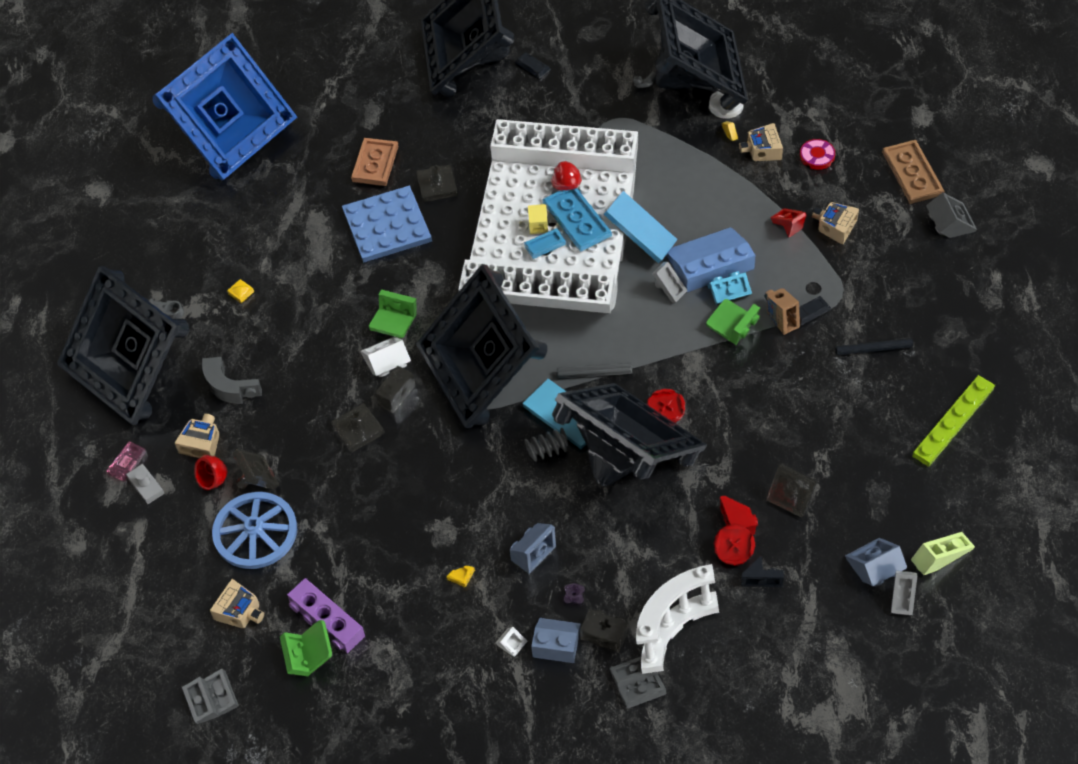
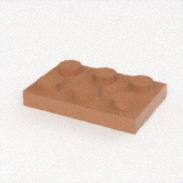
(375, 161)

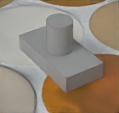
(669, 282)
(145, 484)
(904, 592)

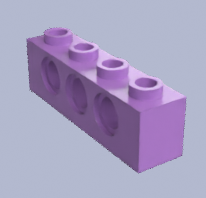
(307, 593)

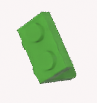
(394, 314)
(733, 321)
(306, 651)

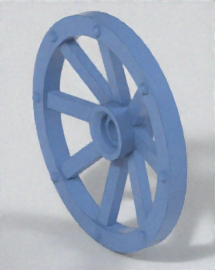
(254, 532)

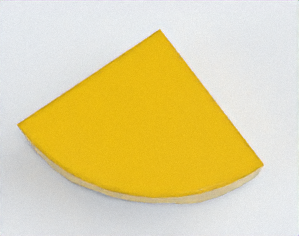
(730, 131)
(461, 576)

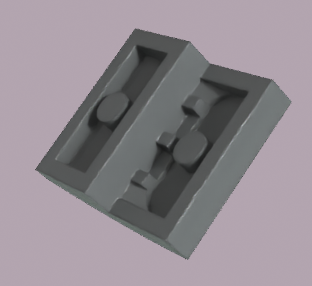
(634, 686)
(210, 696)

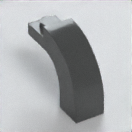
(225, 388)

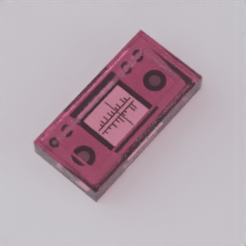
(126, 461)

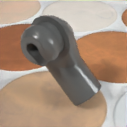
(642, 83)

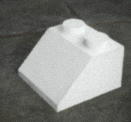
(386, 356)

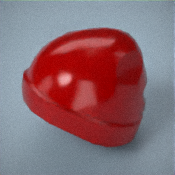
(566, 176)
(210, 472)

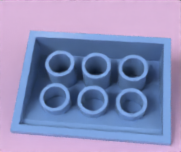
(711, 257)

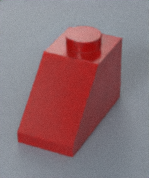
(737, 513)

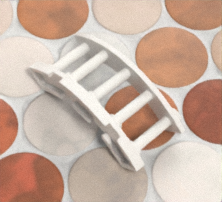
(660, 623)

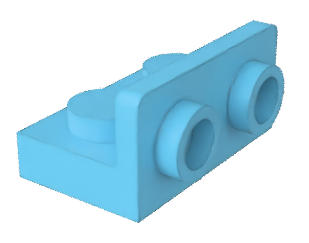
(730, 288)

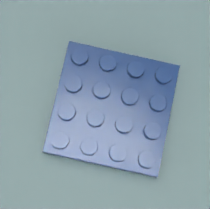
(386, 223)

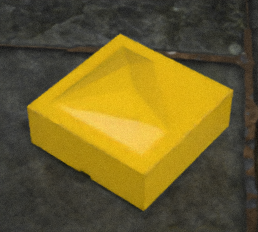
(240, 291)

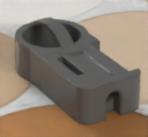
(165, 307)

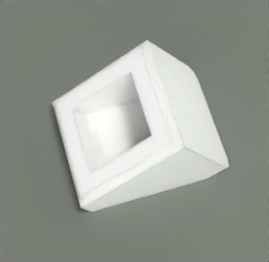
(511, 641)

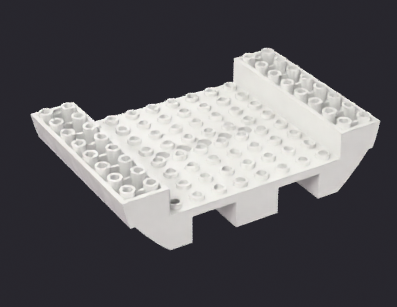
(521, 176)

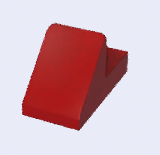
(790, 219)

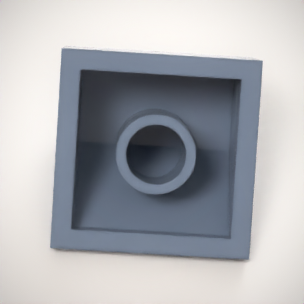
(533, 546)
(877, 561)
(555, 640)

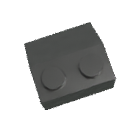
(950, 216)

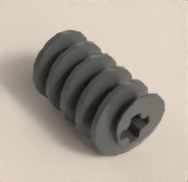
(547, 444)

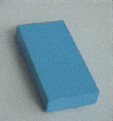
(544, 243)

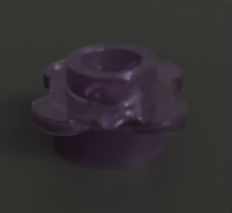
(574, 588)

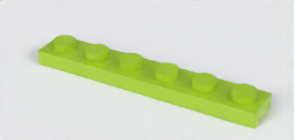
(953, 420)

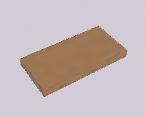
(912, 171)

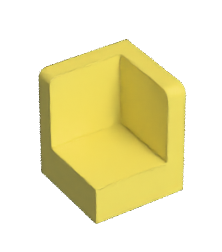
(537, 219)

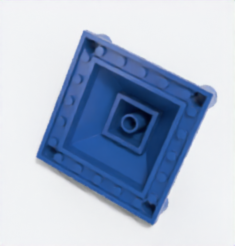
(225, 106)

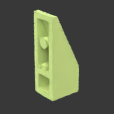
(941, 552)

